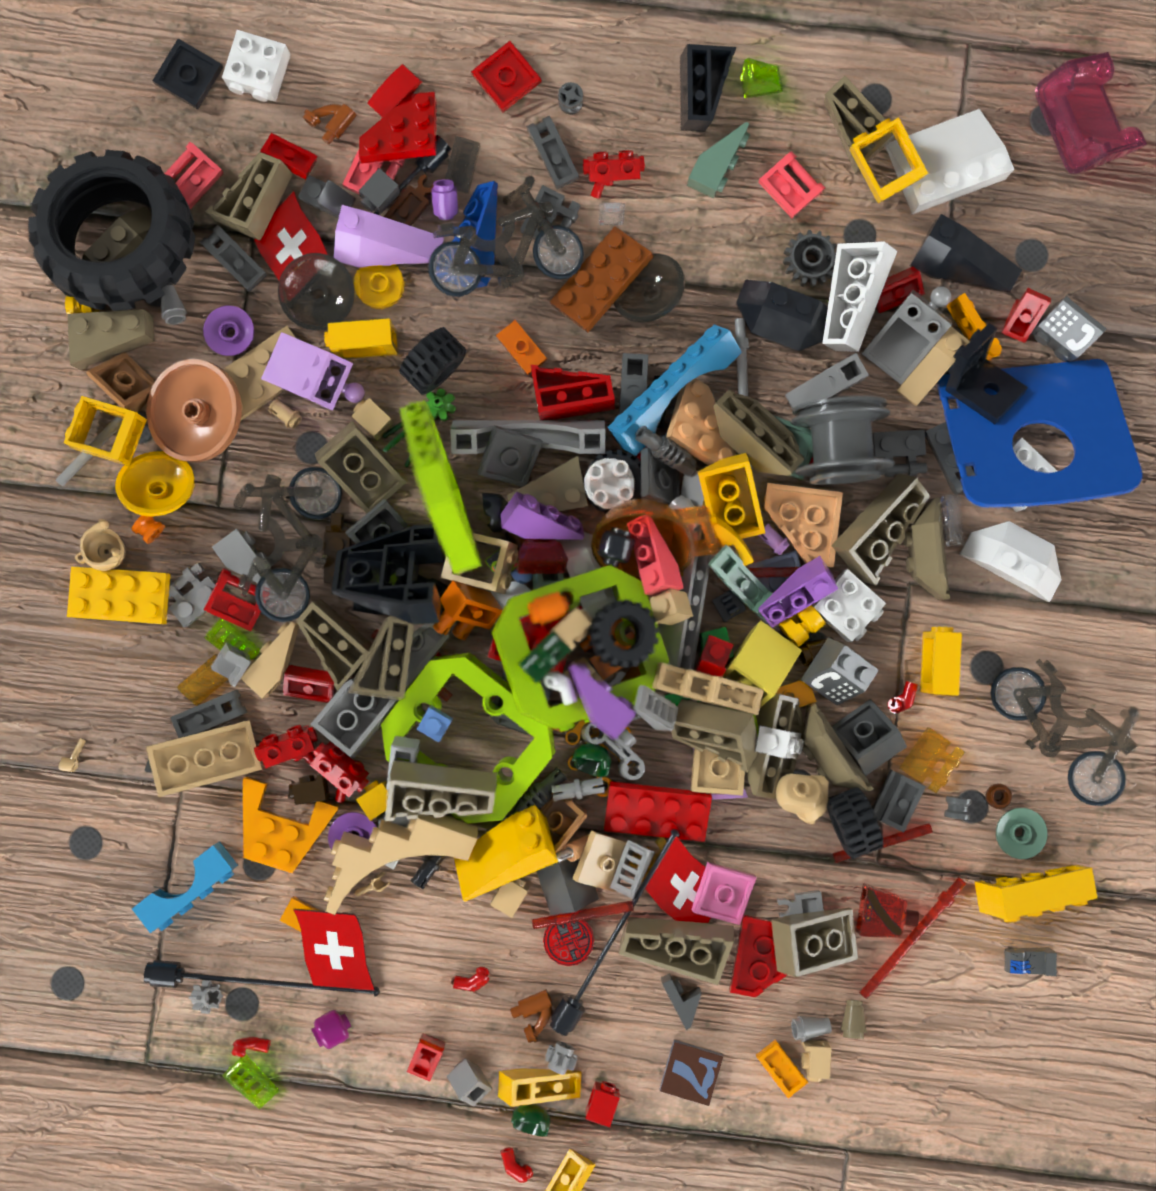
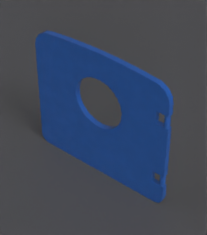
(1066, 395)

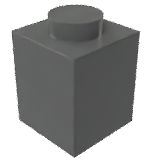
(378, 192)

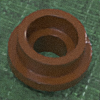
(1005, 799)

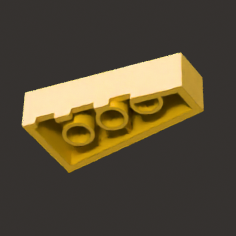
(1036, 892)

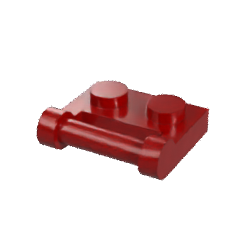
(229, 606)

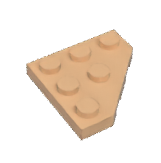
(695, 424)
(806, 519)

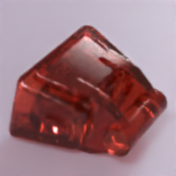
(542, 557)

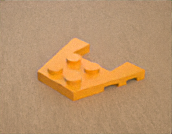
(275, 838)

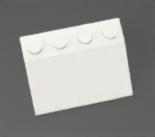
(958, 158)

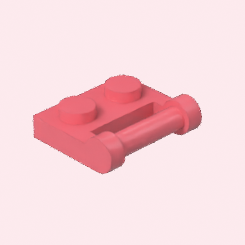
(361, 173)
(198, 177)
(786, 189)

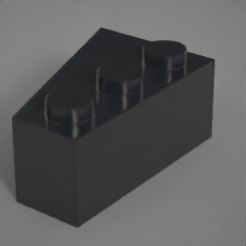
(701, 83)

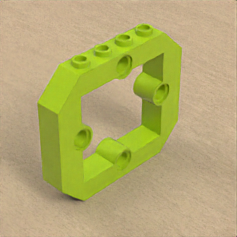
(440, 487)
(514, 647)
(487, 684)

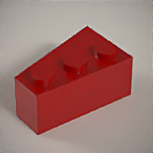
(571, 393)

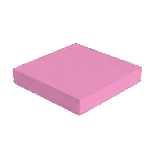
(723, 893)

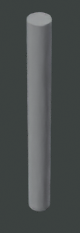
(82, 459)

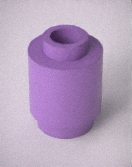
(444, 199)

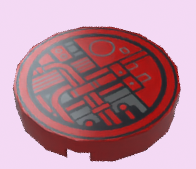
(569, 942)

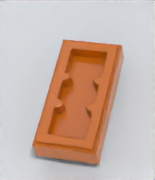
(521, 347)

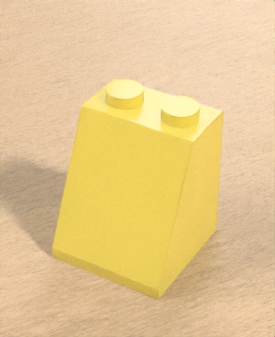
(762, 660)

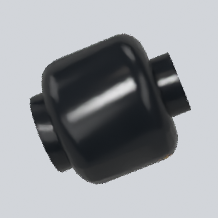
(616, 546)

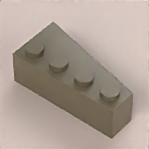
(876, 532)
(438, 790)
(679, 946)

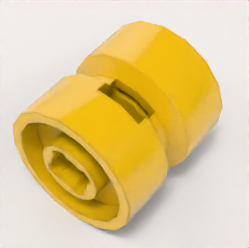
(801, 624)

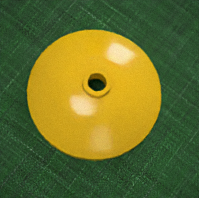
(154, 474)

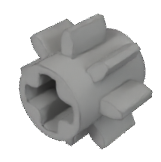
(206, 996)
(561, 1057)

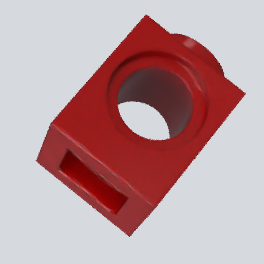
(602, 1103)

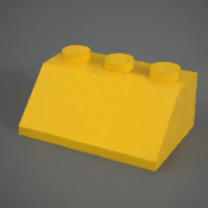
(732, 495)

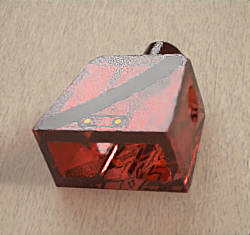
(883, 913)

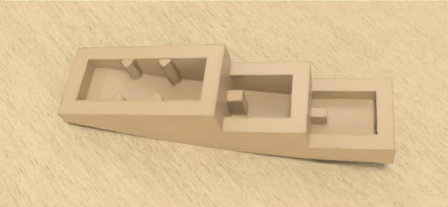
(708, 688)

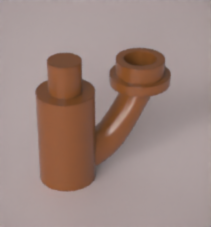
(337, 125)
(531, 1005)

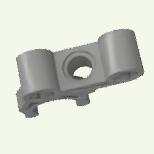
(619, 746)

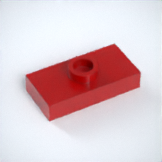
(294, 157)

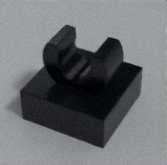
(728, 605)

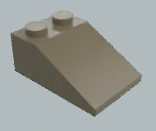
(359, 467)
(814, 941)

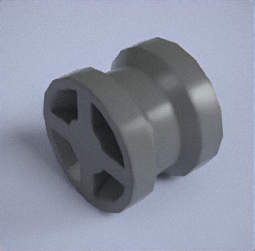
(572, 92)
(958, 807)

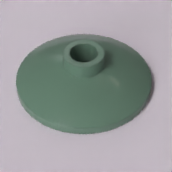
(1033, 833)

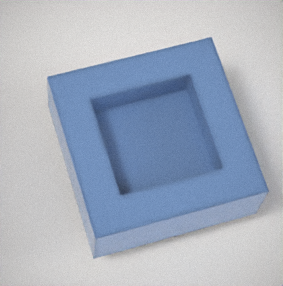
(434, 723)

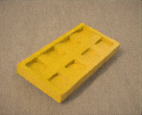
(118, 595)

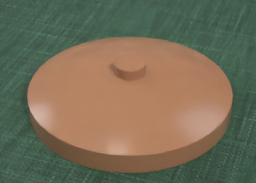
(194, 410)

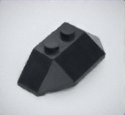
(782, 314)

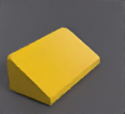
(571, 1173)

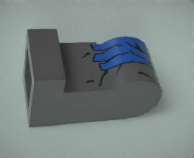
(1031, 961)

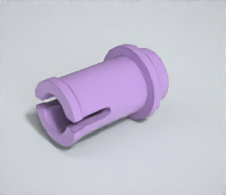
(774, 540)

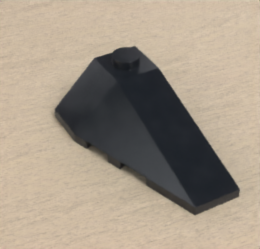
(961, 256)

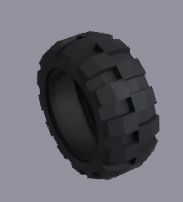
(85, 188)

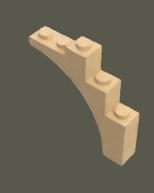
(391, 842)

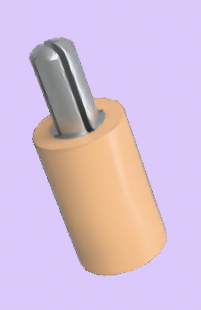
(573, 850)

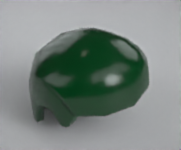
(592, 760)
(531, 1119)

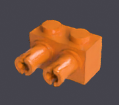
(468, 606)

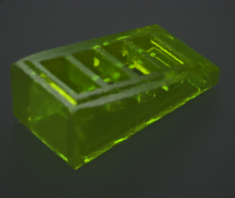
(230, 629)
(252, 1069)

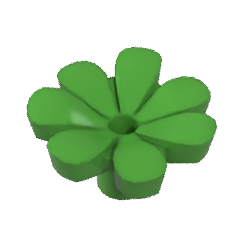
(443, 406)

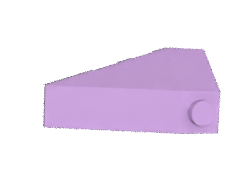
(373, 240)

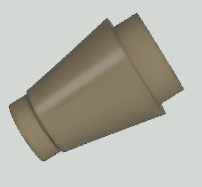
(854, 1020)

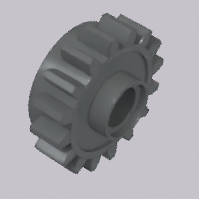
(801, 267)

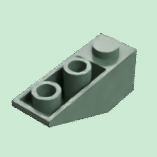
(713, 164)

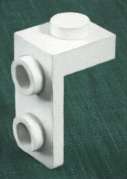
(779, 742)

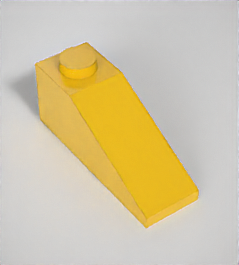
(537, 1086)

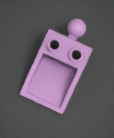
(307, 372)

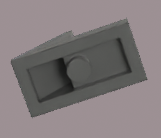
(325, 196)
(684, 1005)

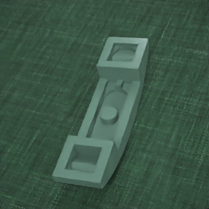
(740, 580)

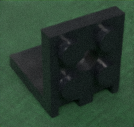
(974, 373)

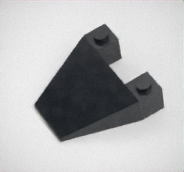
(386, 571)

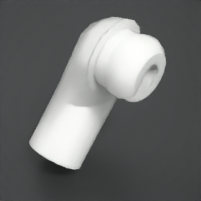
(563, 684)

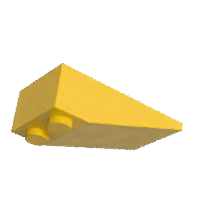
(507, 853)

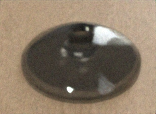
(659, 278)
(301, 282)

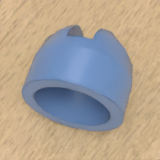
(521, 578)

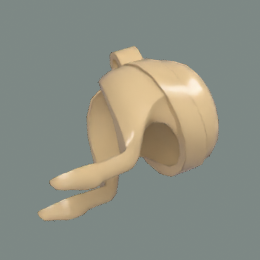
(95, 544)

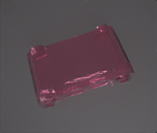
(1082, 114)

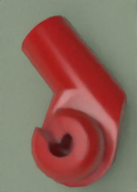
(905, 700)
(473, 983)
(250, 1043)
(517, 1172)

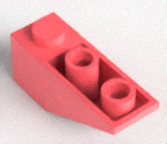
(653, 557)

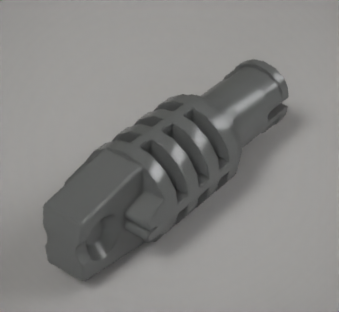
(667, 451)
(539, 792)

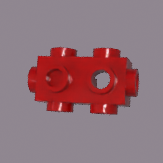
(606, 169)
(295, 745)
(340, 770)

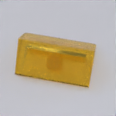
(202, 683)

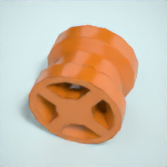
(148, 528)

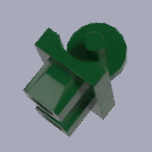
(544, 657)

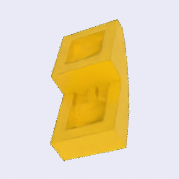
(729, 536)

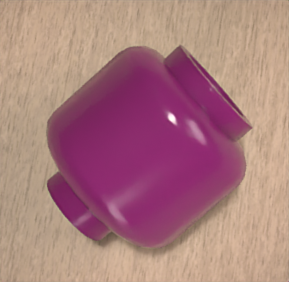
(331, 1029)

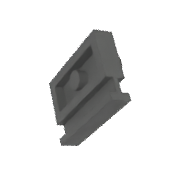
(897, 800)

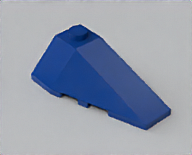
(481, 214)

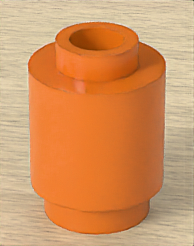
(548, 608)

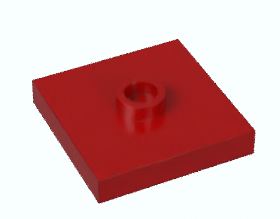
(506, 76)

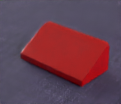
(898, 288)
(308, 684)

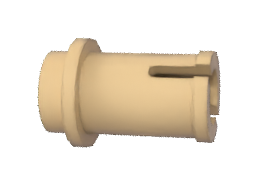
(285, 414)

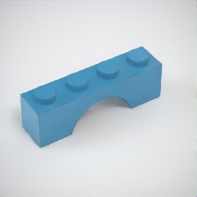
(161, 906)

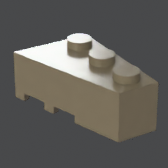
(853, 116)
(253, 197)
(106, 334)
(559, 488)
(334, 640)
(387, 662)
(718, 730)

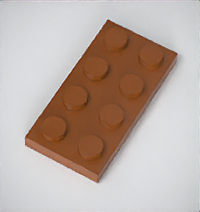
(601, 279)

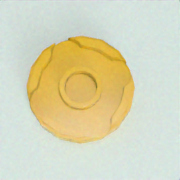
(379, 285)

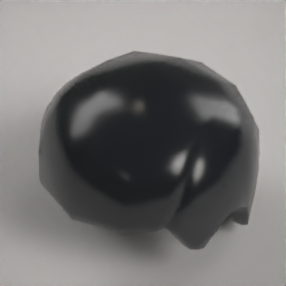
(493, 506)

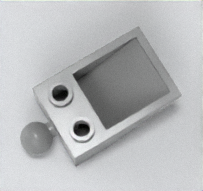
(907, 338)

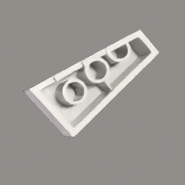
(855, 291)

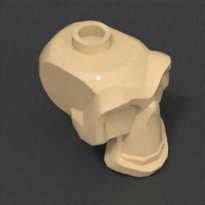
(803, 796)

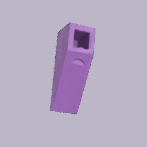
(537, 521)
(799, 591)
(602, 707)

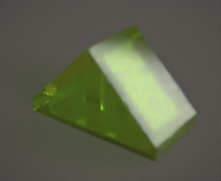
(760, 78)

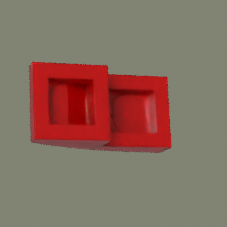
(394, 90)

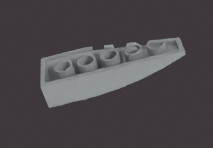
(354, 718)

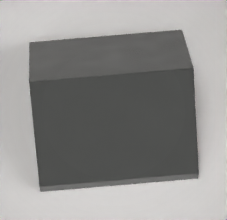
(376, 523)
(563, 892)

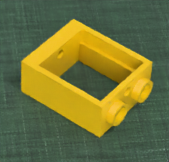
(883, 129)
(362, 338)
(127, 436)
(941, 661)

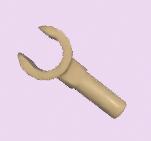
(71, 764)
(376, 884)

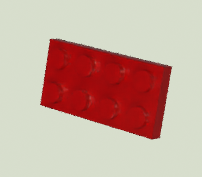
(657, 811)

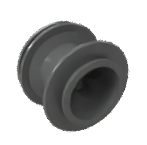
(842, 439)

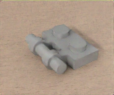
(190, 606)

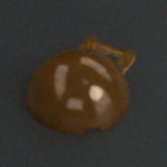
(671, 525)

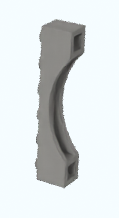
(565, 435)

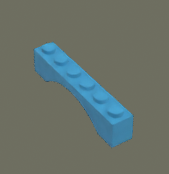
(710, 353)

